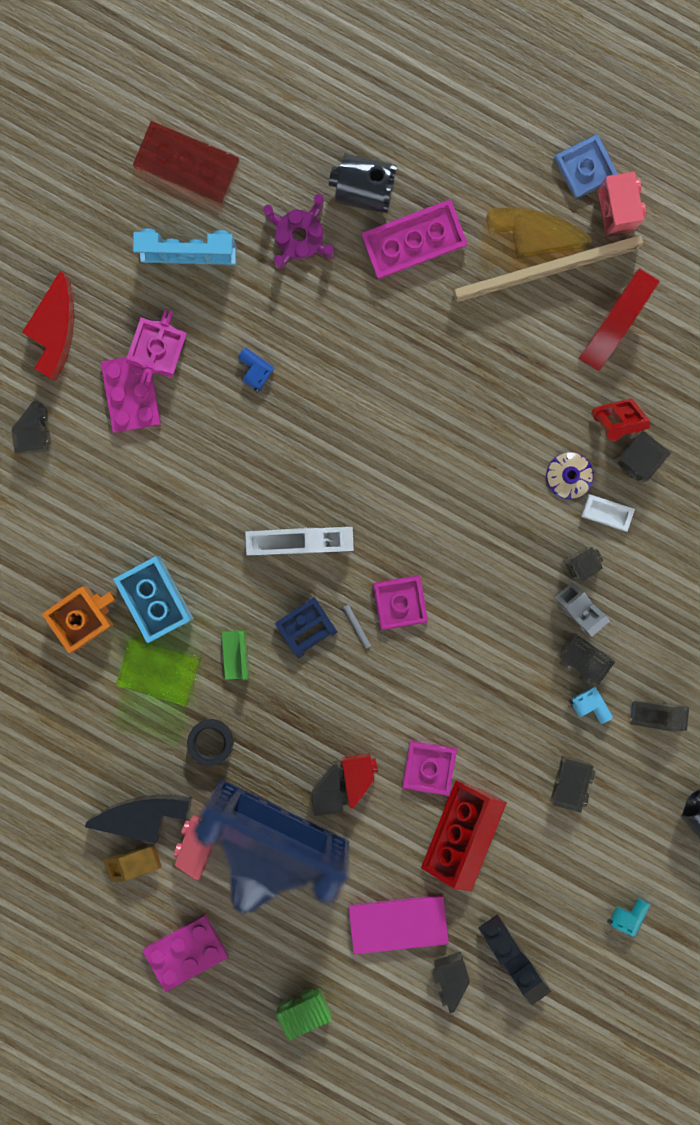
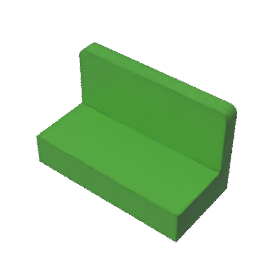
(235, 654)

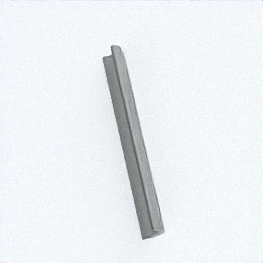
(356, 626)

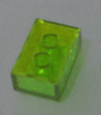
(159, 671)

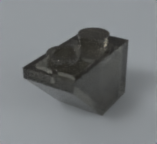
(30, 430)
(327, 791)
(453, 977)

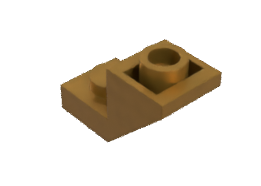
(133, 864)

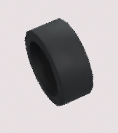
(192, 745)

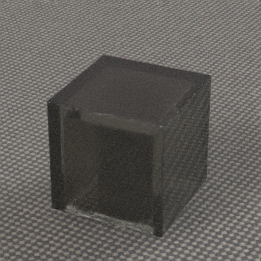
(641, 457)

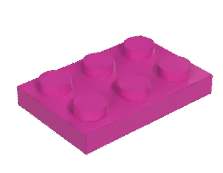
(129, 401)
(185, 953)

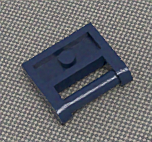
(302, 620)

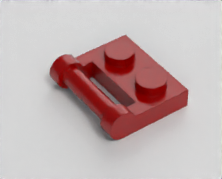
(627, 414)

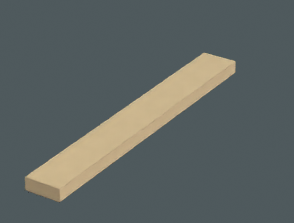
(548, 268)

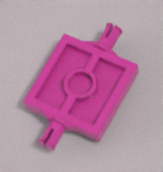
(156, 347)

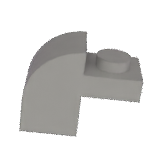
(581, 609)

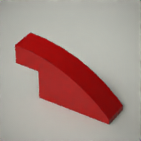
(619, 319)
(53, 326)

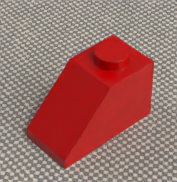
(358, 775)

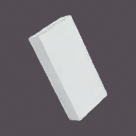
(607, 513)

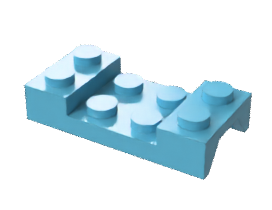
(218, 250)

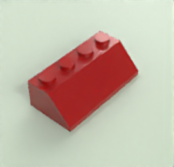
(463, 836)

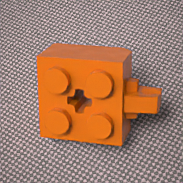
(94, 617)

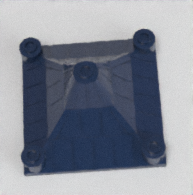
(270, 848)

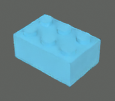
(153, 599)

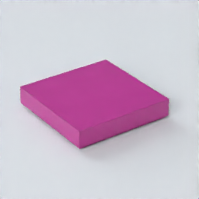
(400, 602)
(429, 768)

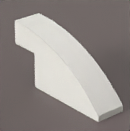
(299, 540)

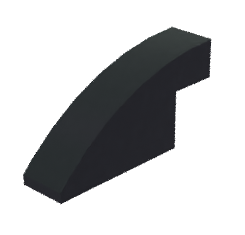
(140, 816)

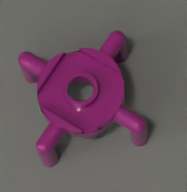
(297, 220)

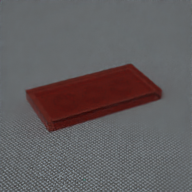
(186, 162)

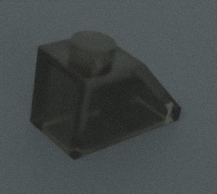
(584, 564)
(659, 715)

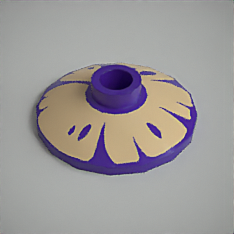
(561, 484)

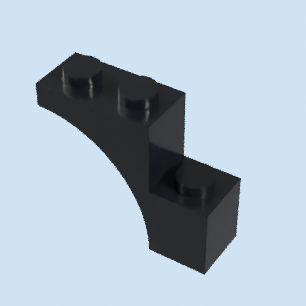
(514, 960)

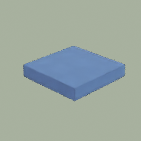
(585, 166)

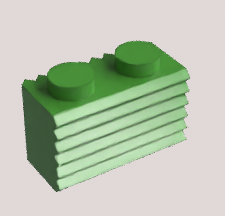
(303, 1013)

